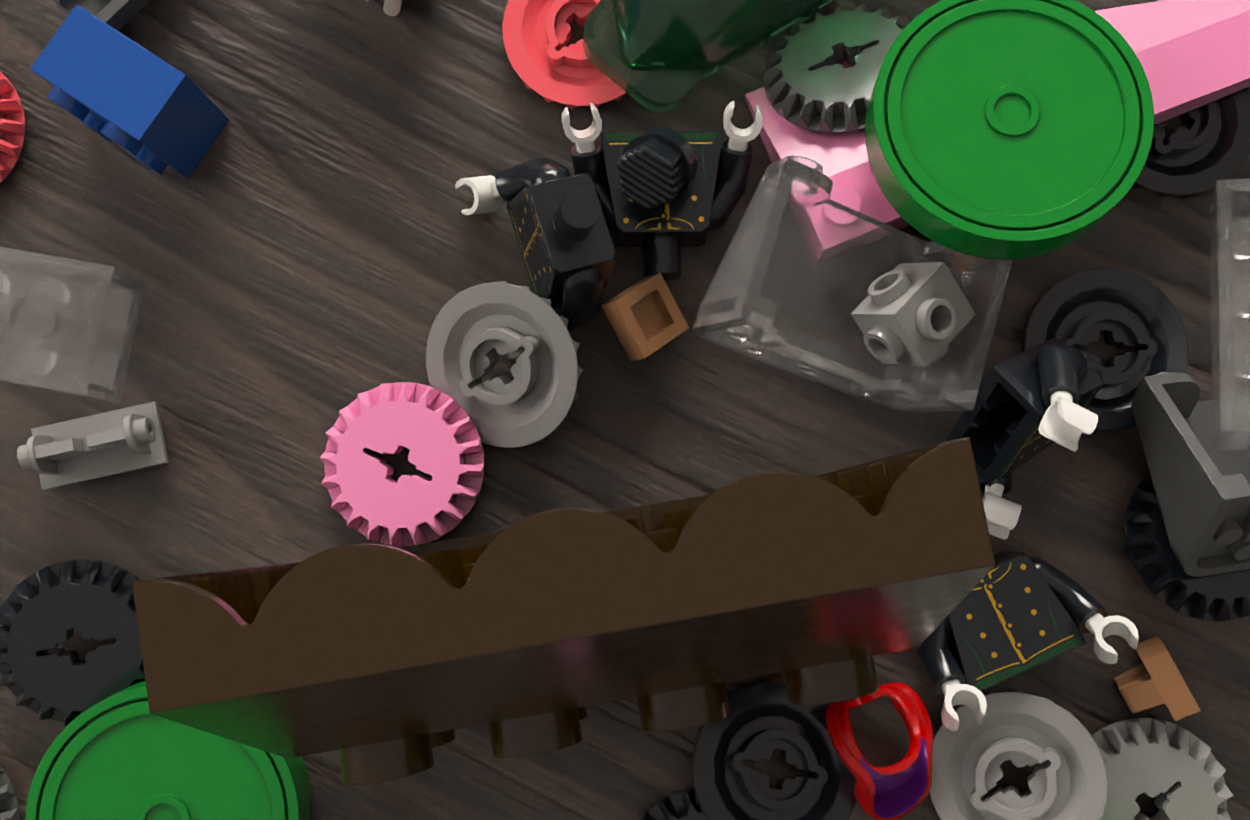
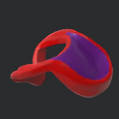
(892, 789)

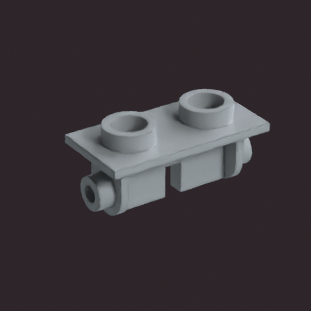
(95, 446)

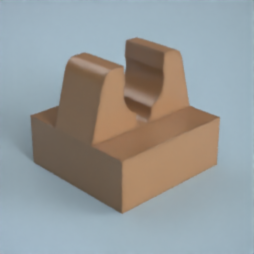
(645, 317)
(1156, 682)

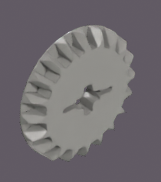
(464, 348)
(1026, 732)
(1164, 762)

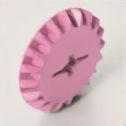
(440, 444)

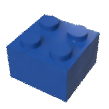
(128, 94)

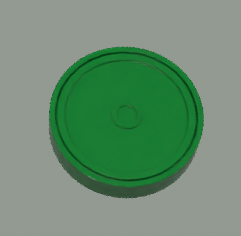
(1008, 124)
(144, 767)

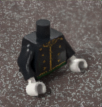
(685, 222)
(557, 232)
(1021, 412)
(1011, 624)

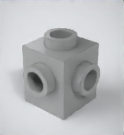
(913, 314)

